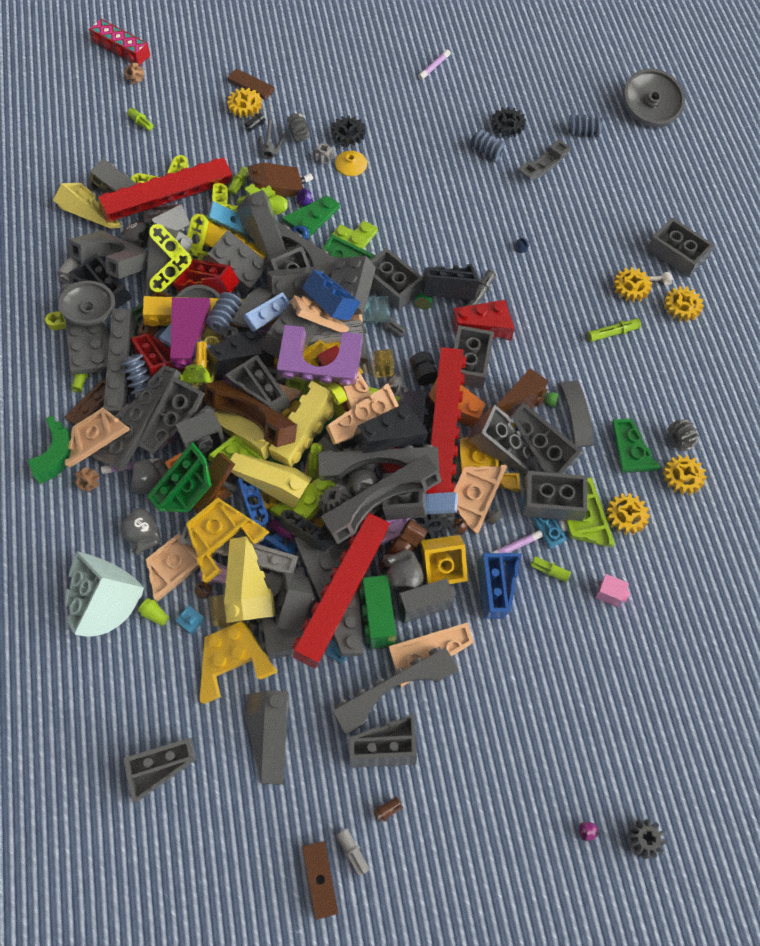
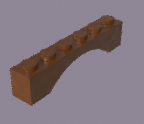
(275, 427)

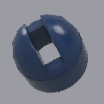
(519, 245)

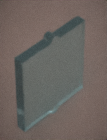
(377, 310)

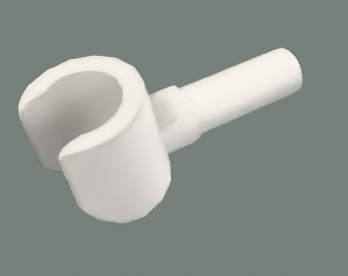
(665, 277)

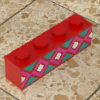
(119, 42)

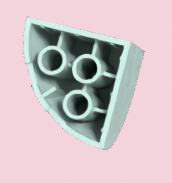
(99, 595)

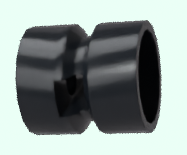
(423, 368)

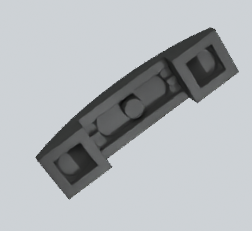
(546, 162)
(252, 301)
(578, 413)

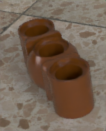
(409, 538)

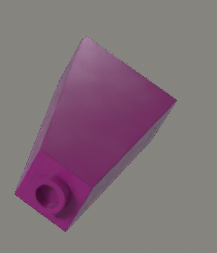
(187, 328)

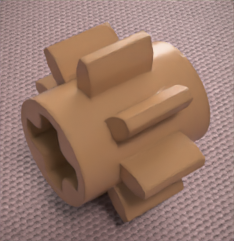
(134, 73)
(87, 479)

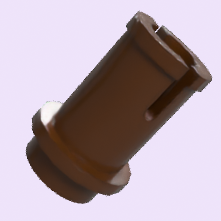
(387, 809)

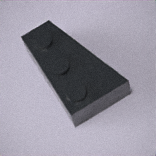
(423, 408)

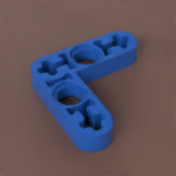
(250, 510)

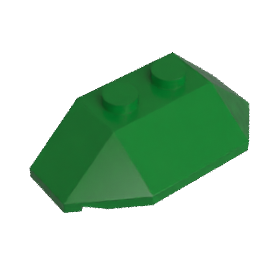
(182, 483)

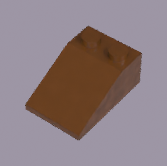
(281, 178)
(528, 389)

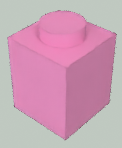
(613, 590)

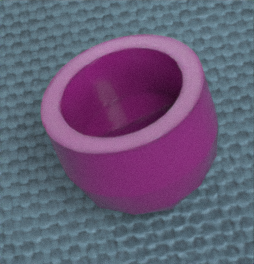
(588, 831)

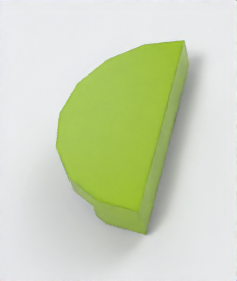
(195, 374)

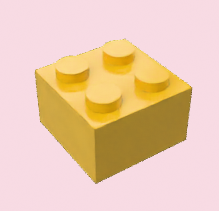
(444, 559)

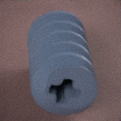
(591, 125)
(487, 145)
(223, 312)
(136, 372)

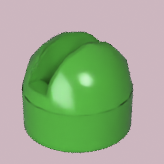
(551, 399)

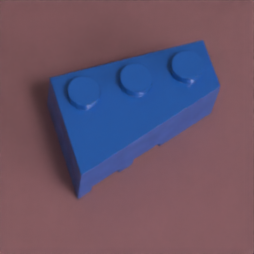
(330, 296)
(497, 581)

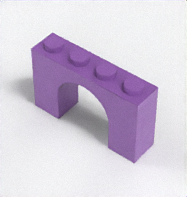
(342, 369)

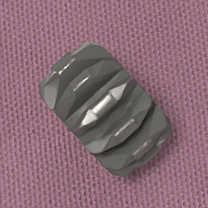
(298, 127)
(683, 435)
(334, 497)
(646, 849)

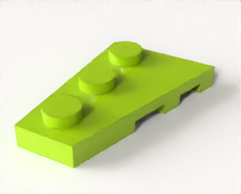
(308, 503)

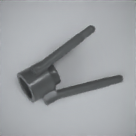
(268, 149)

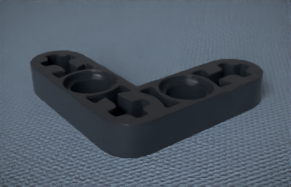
(315, 537)

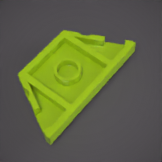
(594, 525)

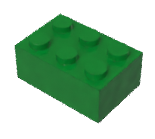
(377, 612)

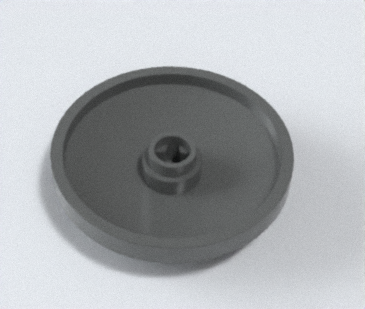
(653, 97)

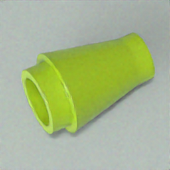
(152, 611)

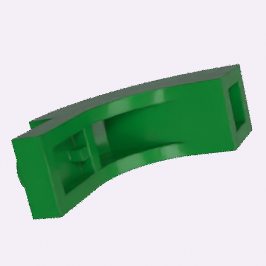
(53, 460)

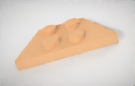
(315, 313)
(93, 434)
(476, 492)
(171, 566)

